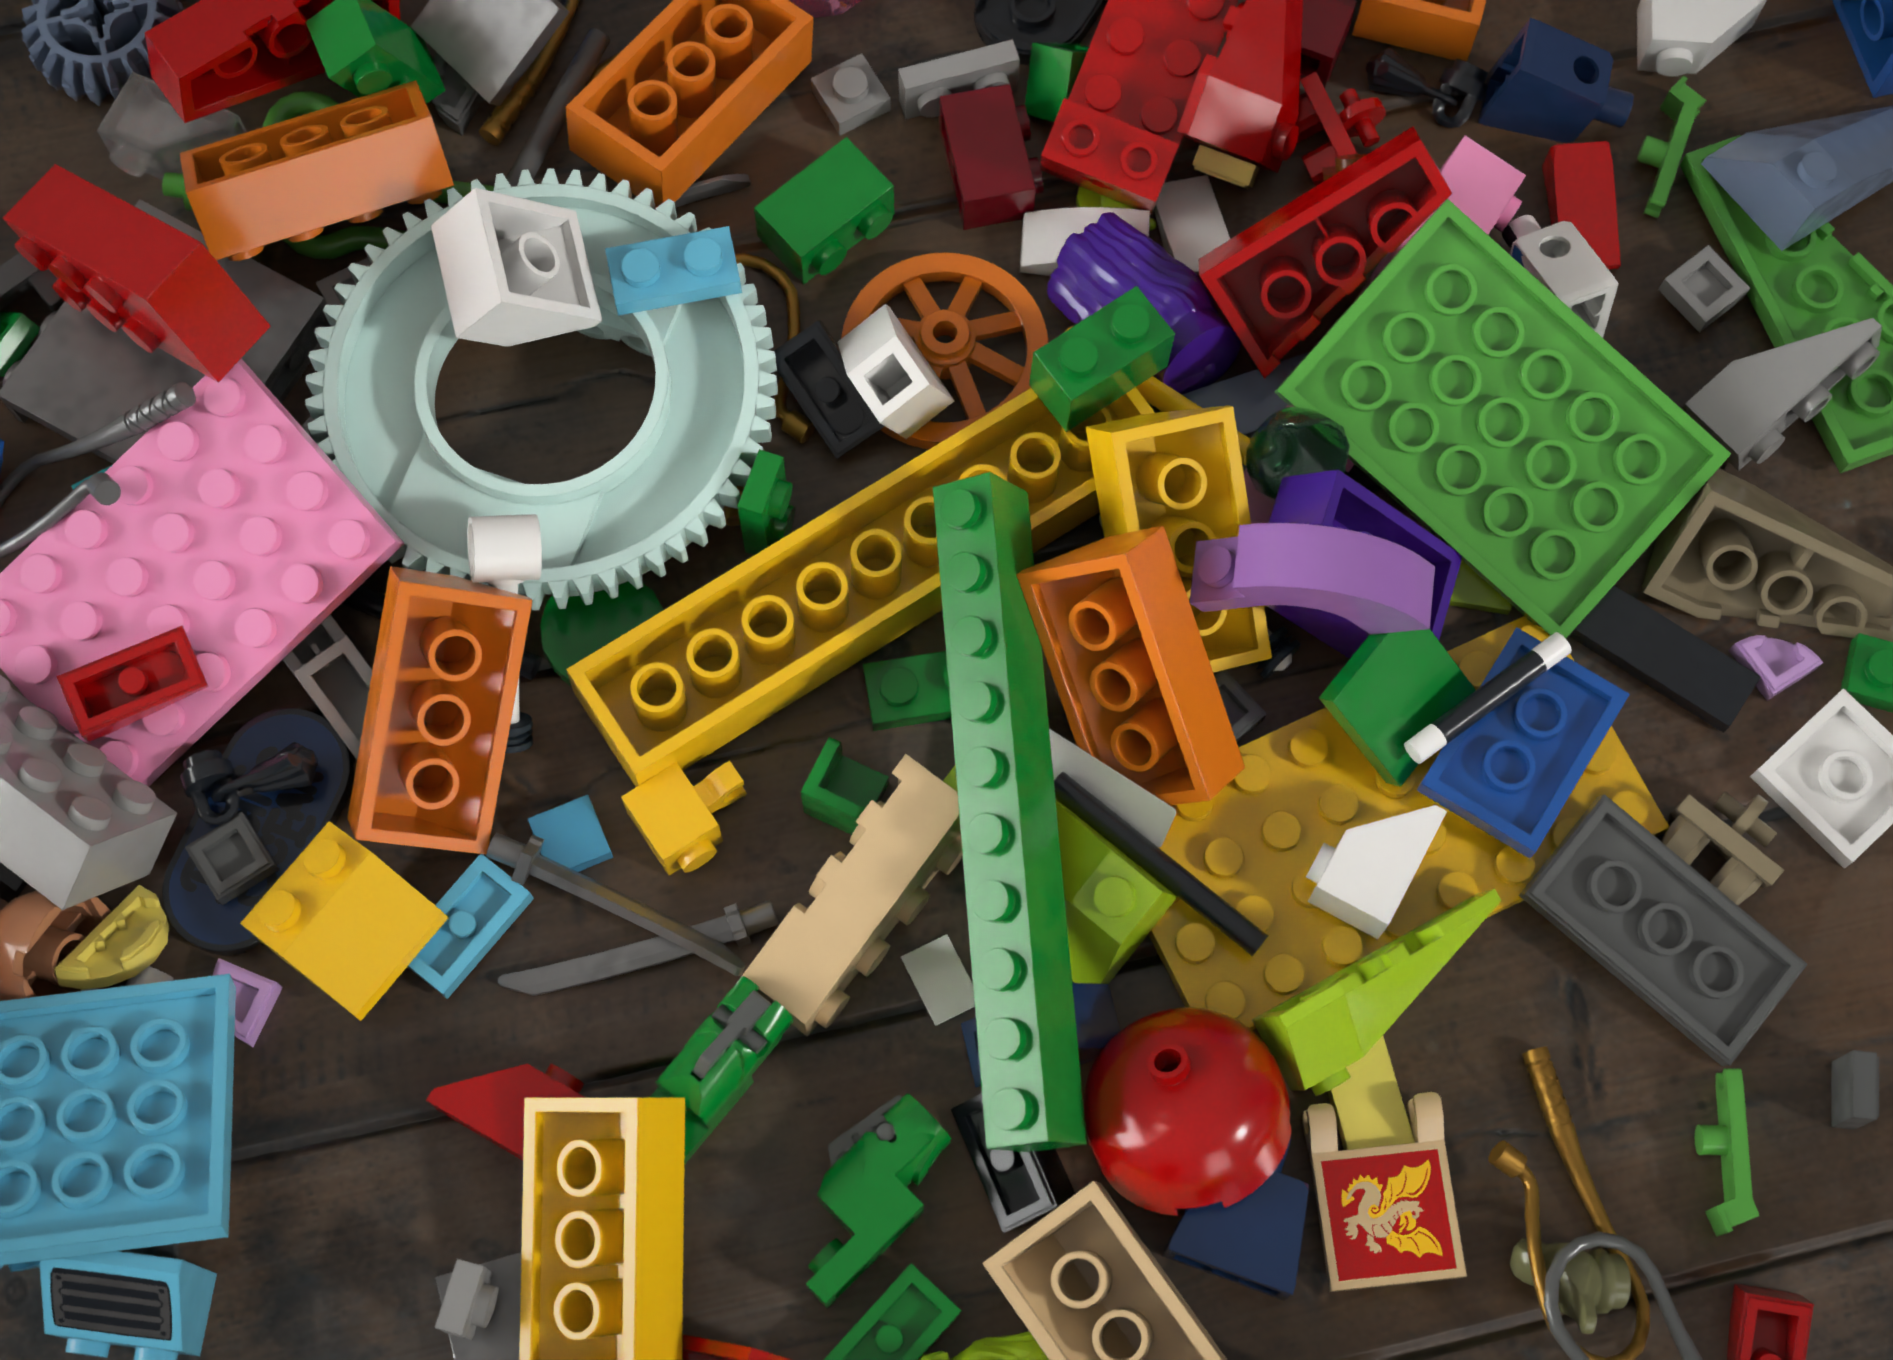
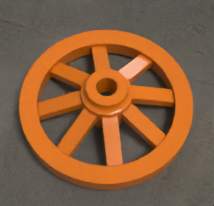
(954, 358)

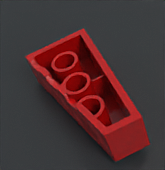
(235, 51)
(1319, 247)

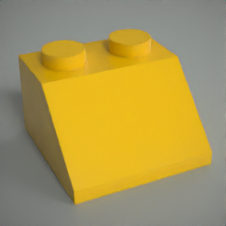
(344, 920)

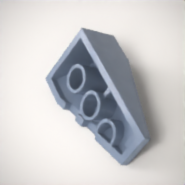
(1806, 171)

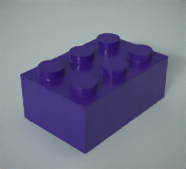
(1340, 502)

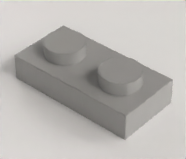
(962, 72)

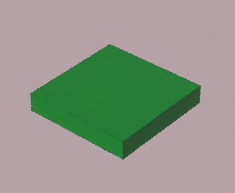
(1392, 693)

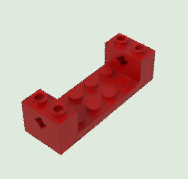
(1130, 97)

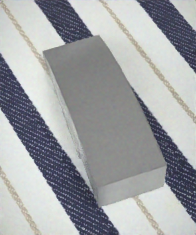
(334, 679)

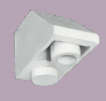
(892, 373)

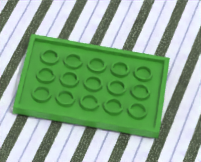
(1504, 421)

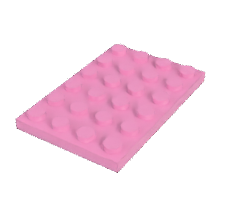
(217, 529)

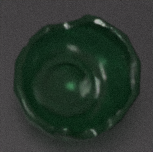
(1294, 444)

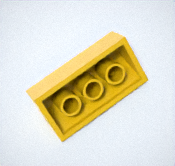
(1190, 478)
(602, 1229)

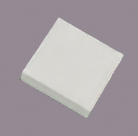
(1835, 778)

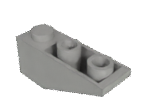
(1767, 391)

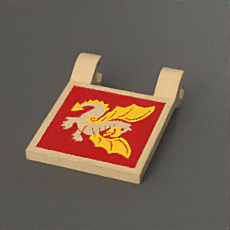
(1385, 1208)

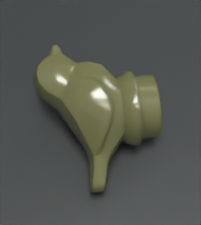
(1589, 1285)

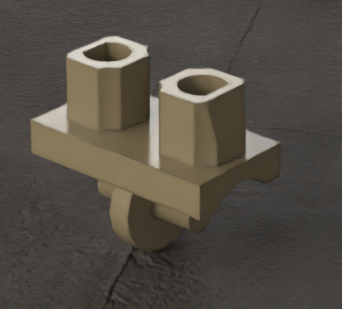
(1745, 865)

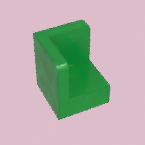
(1052, 77)
(840, 788)

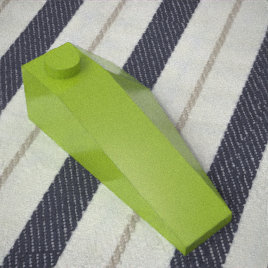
(1107, 899)
(1352, 1009)

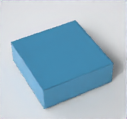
(572, 834)

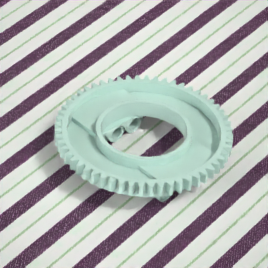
(596, 529)

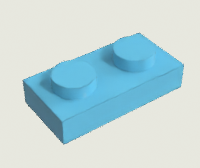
(673, 270)
(479, 913)

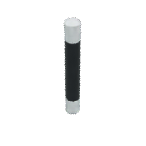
(1487, 697)

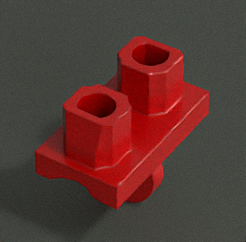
(1318, 113)

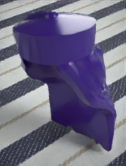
(1116, 258)

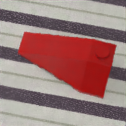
(1250, 93)

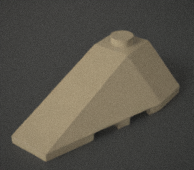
(1766, 562)

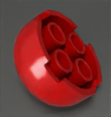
(1186, 1110)

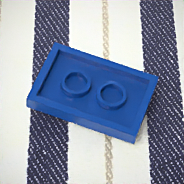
(1527, 753)

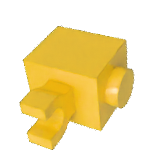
(679, 816)

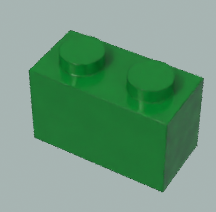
(372, 49)
(825, 211)
(1101, 358)

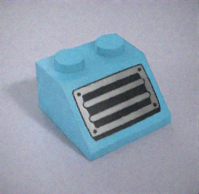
(127, 1302)

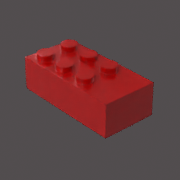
(135, 273)

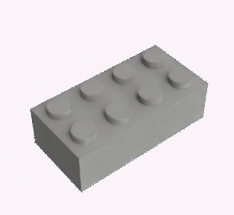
(67, 812)

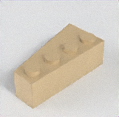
(861, 899)

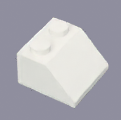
(514, 269)

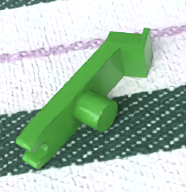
(1683, 107)
(1731, 1142)

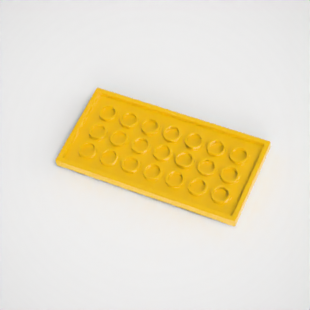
(1306, 791)

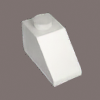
(1689, 34)
(1372, 868)

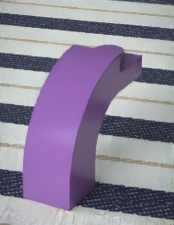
(1317, 568)

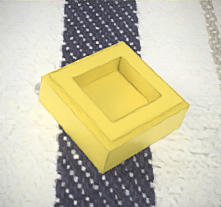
(1225, 167)

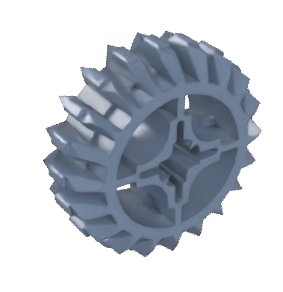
(104, 34)

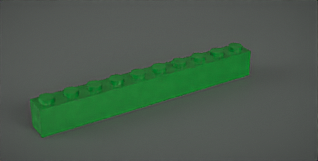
(1008, 821)

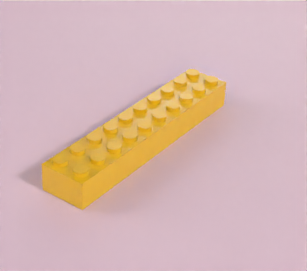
(823, 593)

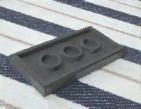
(1663, 930)

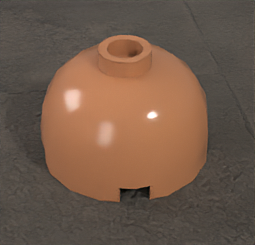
(37, 938)

